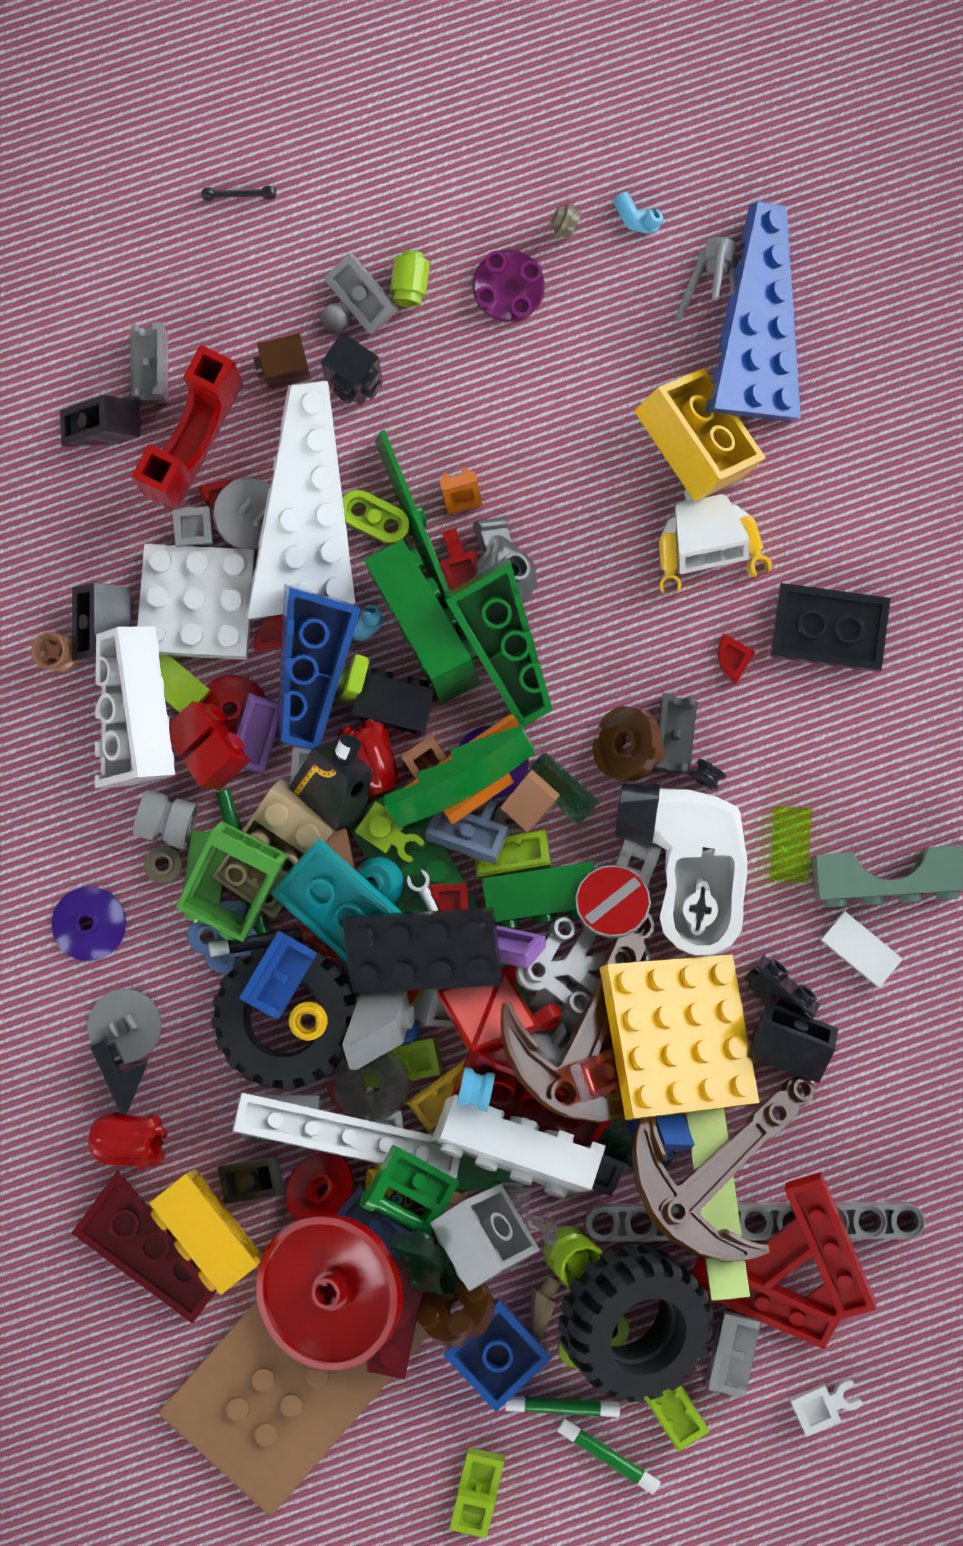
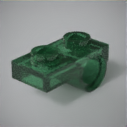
(430, 1264)

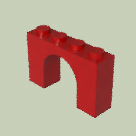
(212, 390)

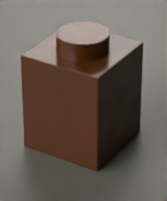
(282, 361)

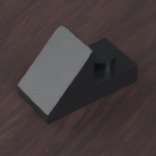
(120, 1082)
(251, 1179)

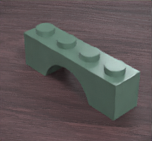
(843, 878)

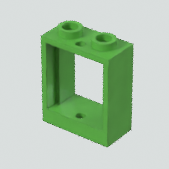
(247, 850)

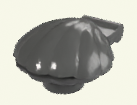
(497, 546)

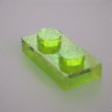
(790, 844)

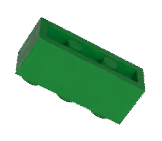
(535, 894)

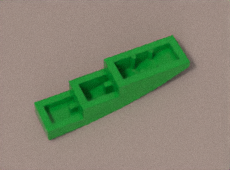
(469, 771)

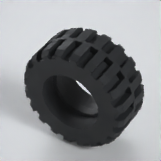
(276, 1068)
(664, 1351)

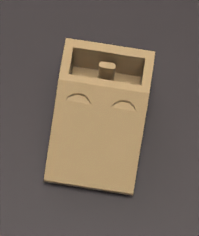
(283, 824)

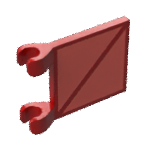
(478, 1011)

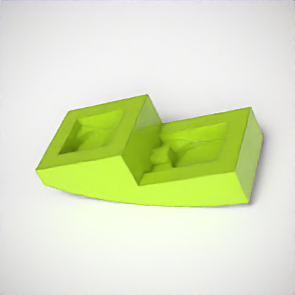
(180, 685)
(421, 1059)
(477, 1492)

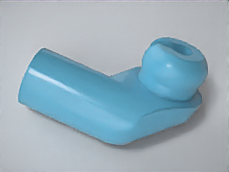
(635, 219)
(368, 623)

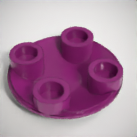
(508, 285)

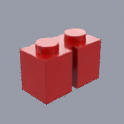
(214, 751)

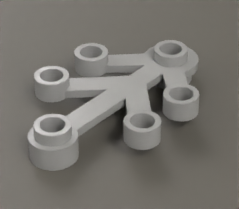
(573, 966)

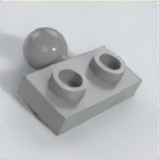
(359, 296)

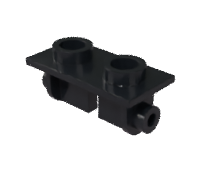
(773, 980)

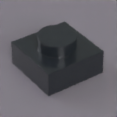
(609, 1173)

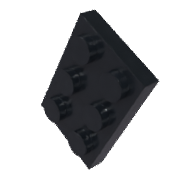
(830, 627)

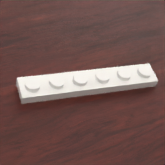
(334, 1132)

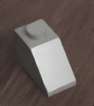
(377, 1026)

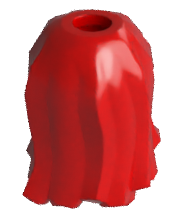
(376, 753)
(127, 1140)

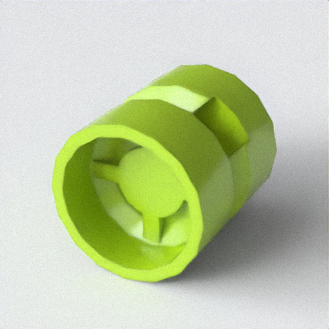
(570, 1254)

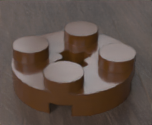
(644, 748)
(464, 1324)

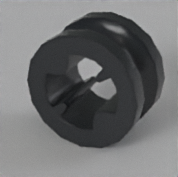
(707, 775)

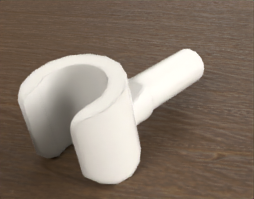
(424, 892)

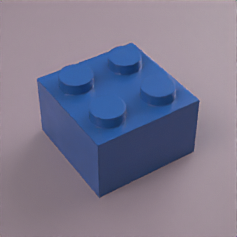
(501, 1357)

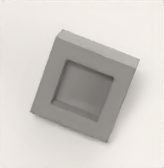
(193, 527)

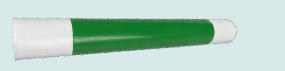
(563, 1406)
(608, 1456)

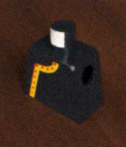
(335, 782)

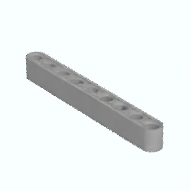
(773, 1213)

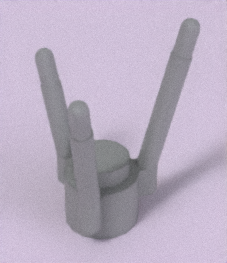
(719, 258)

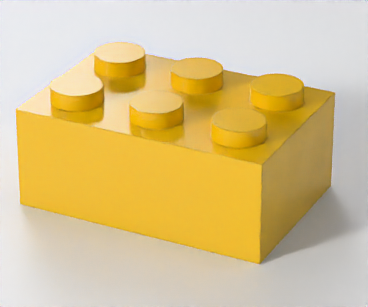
(700, 446)
(205, 1232)

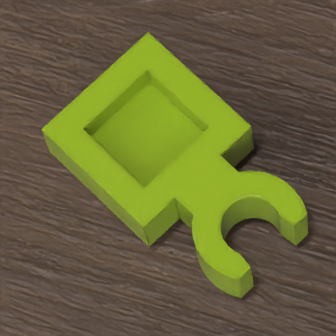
(383, 832)

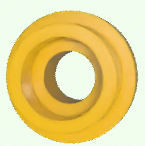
(296, 1023)

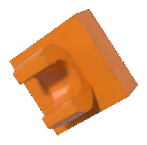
(460, 491)

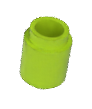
(409, 278)

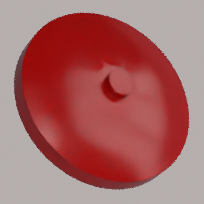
(329, 1292)

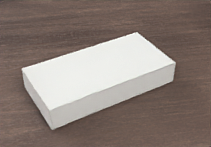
(861, 949)

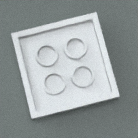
(197, 600)

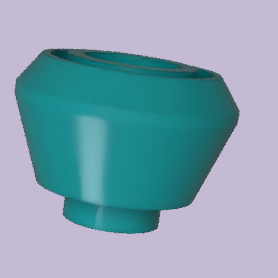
(386, 874)

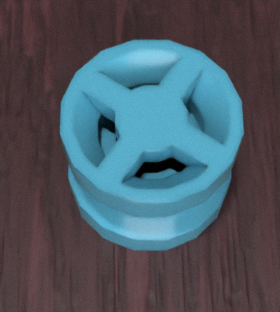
(476, 1089)

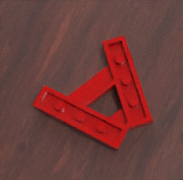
(813, 1232)

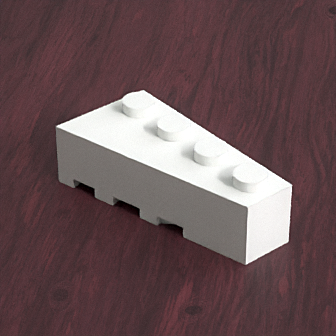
(131, 708)
(518, 1148)

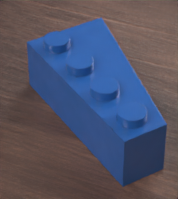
(313, 654)

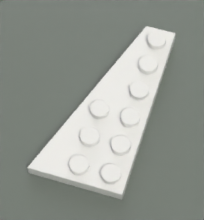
(304, 516)

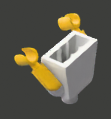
(709, 536)

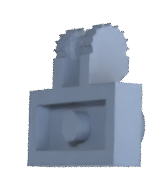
(471, 834)

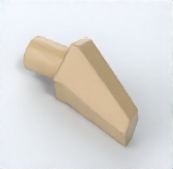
(543, 1305)

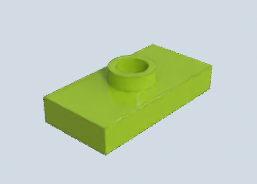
(352, 679)
(519, 854)
(678, 1417)

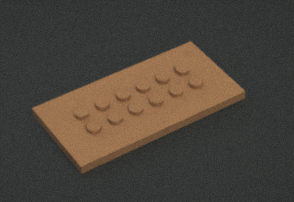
(266, 1413)

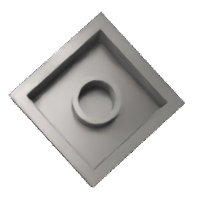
(484, 1237)

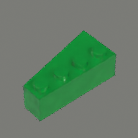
(423, 620)
(499, 632)

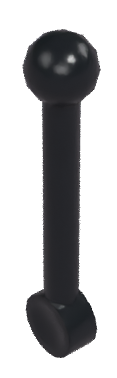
(266, 192)

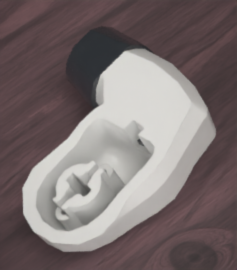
(701, 861)

